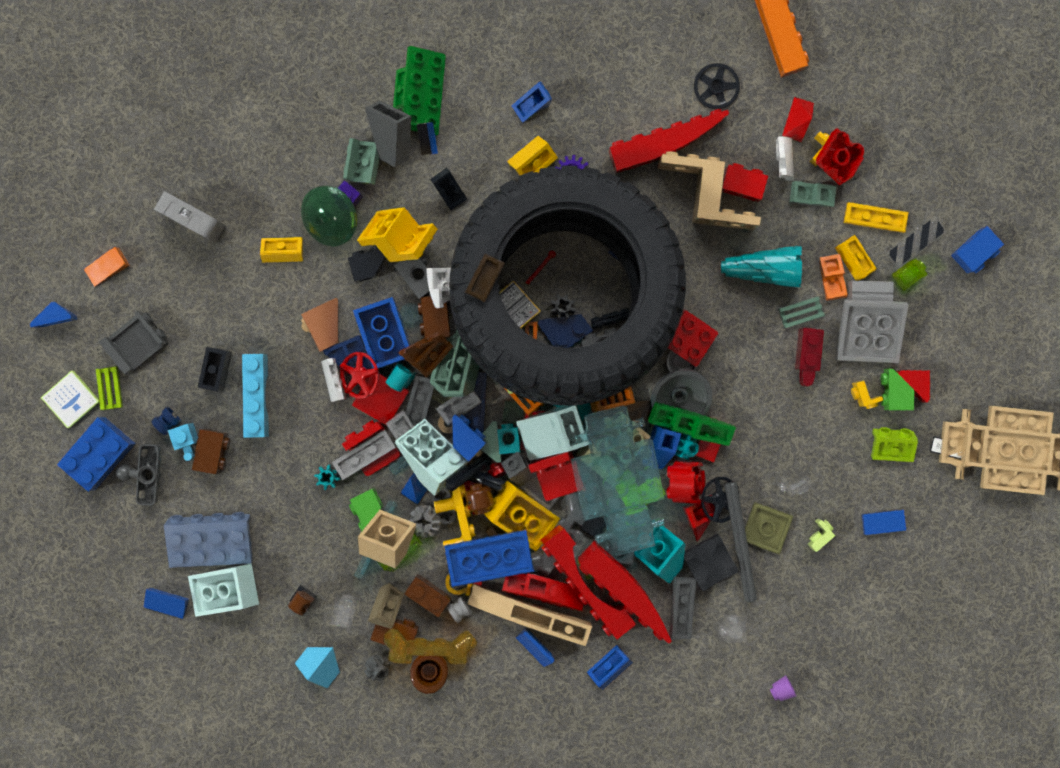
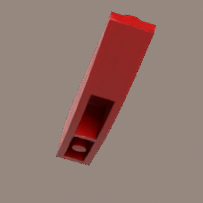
(650, 148)
(622, 587)

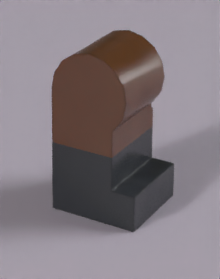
(301, 600)

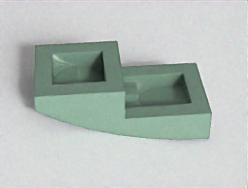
(813, 194)

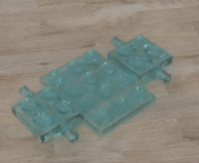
(618, 480)

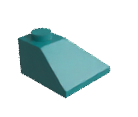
(666, 556)

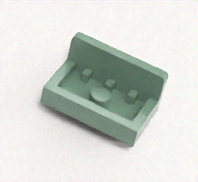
(361, 162)

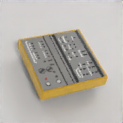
(518, 305)

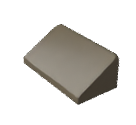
(386, 606)

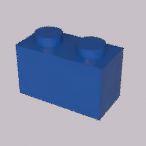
(977, 250)

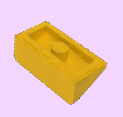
(281, 249)
(855, 258)

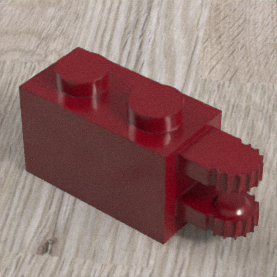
(809, 354)

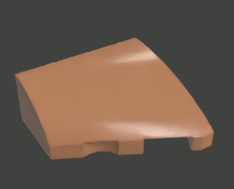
(323, 324)

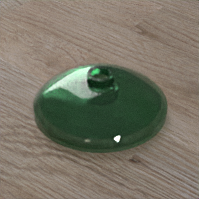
(336, 212)

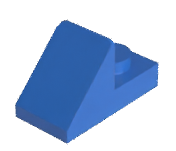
(532, 102)

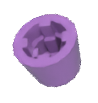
(783, 689)

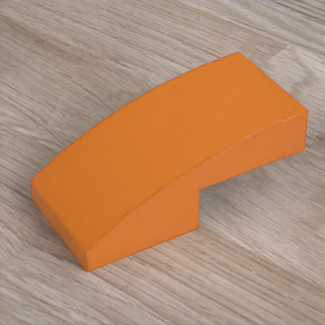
(832, 276)

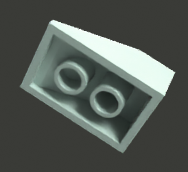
(223, 590)

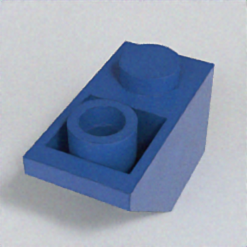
(465, 439)
(665, 444)

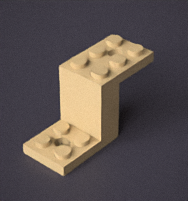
(708, 191)

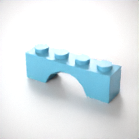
(254, 403)

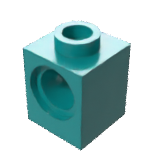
(508, 448)

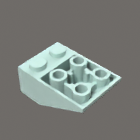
(551, 432)
(430, 456)

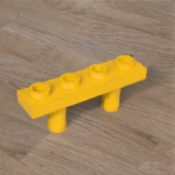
(457, 503)

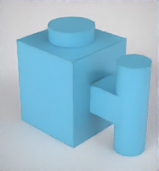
(184, 437)

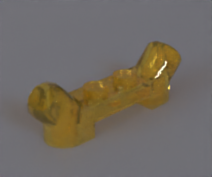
(454, 651)

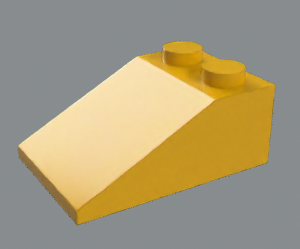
(518, 511)

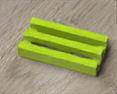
(106, 371)

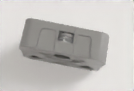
(189, 217)

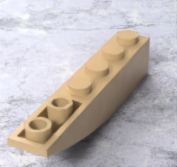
(531, 615)

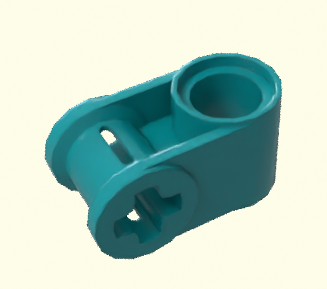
(400, 378)

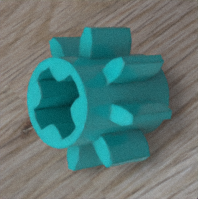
(687, 447)
(321, 475)

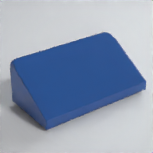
(165, 602)
(535, 647)
(609, 667)

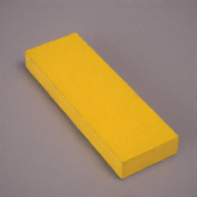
(876, 217)

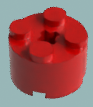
(685, 482)

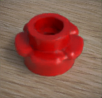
(497, 470)

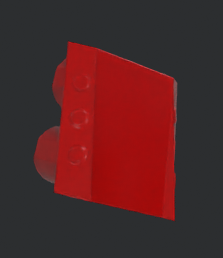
(840, 157)

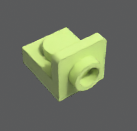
(819, 539)

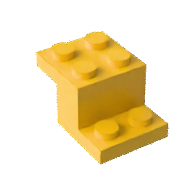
(397, 235)

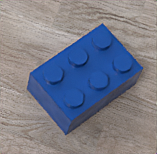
(382, 332)
(96, 454)

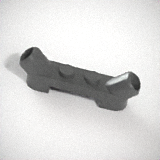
(540, 559)

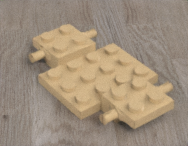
(1012, 449)

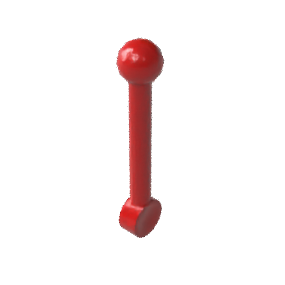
(551, 254)

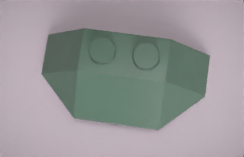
(456, 372)

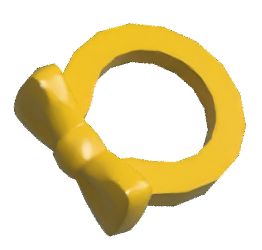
(467, 590)

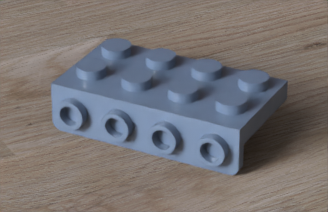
(208, 540)

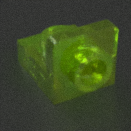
(909, 273)

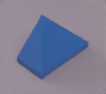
(52, 315)
(414, 489)

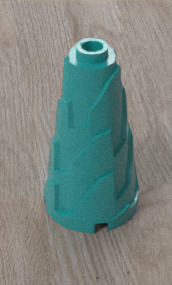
(774, 266)

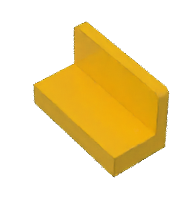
(533, 157)

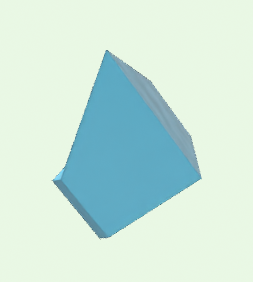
(318, 665)

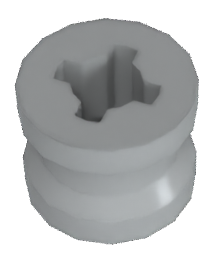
(459, 610)

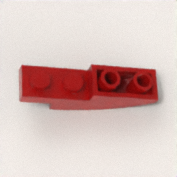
(543, 589)

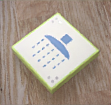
(70, 399)

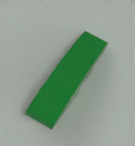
(692, 423)

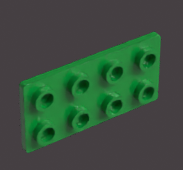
(420, 87)

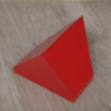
(697, 518)

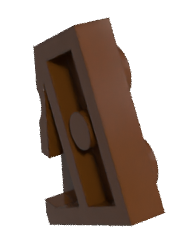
(427, 353)

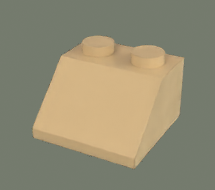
(386, 538)

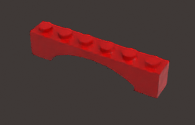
(560, 546)

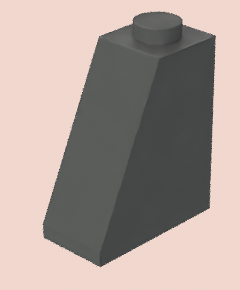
(390, 132)

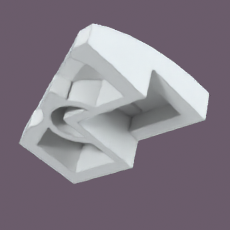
(784, 155)
(438, 285)
(333, 381)

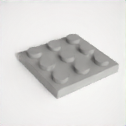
(871, 331)

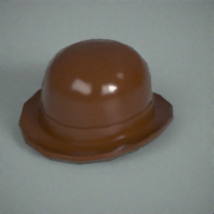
(429, 673)

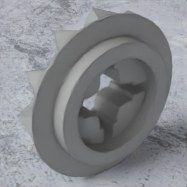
(430, 516)

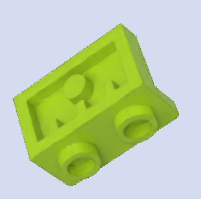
(894, 445)

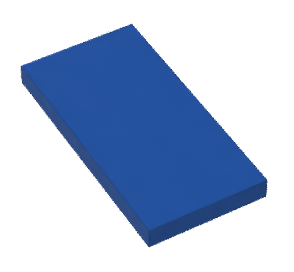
(489, 558)

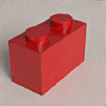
(744, 182)

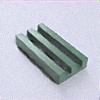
(818, 307)

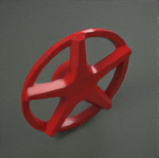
(359, 375)

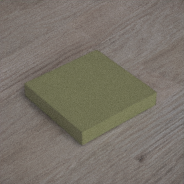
(767, 528)

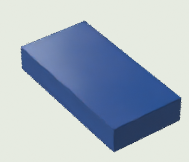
(883, 522)

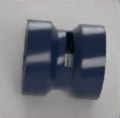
(165, 421)

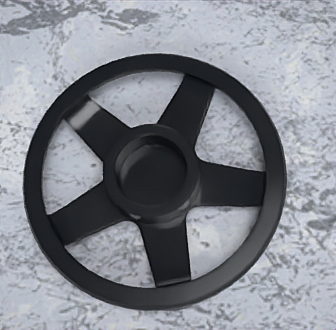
(716, 86)
(718, 500)

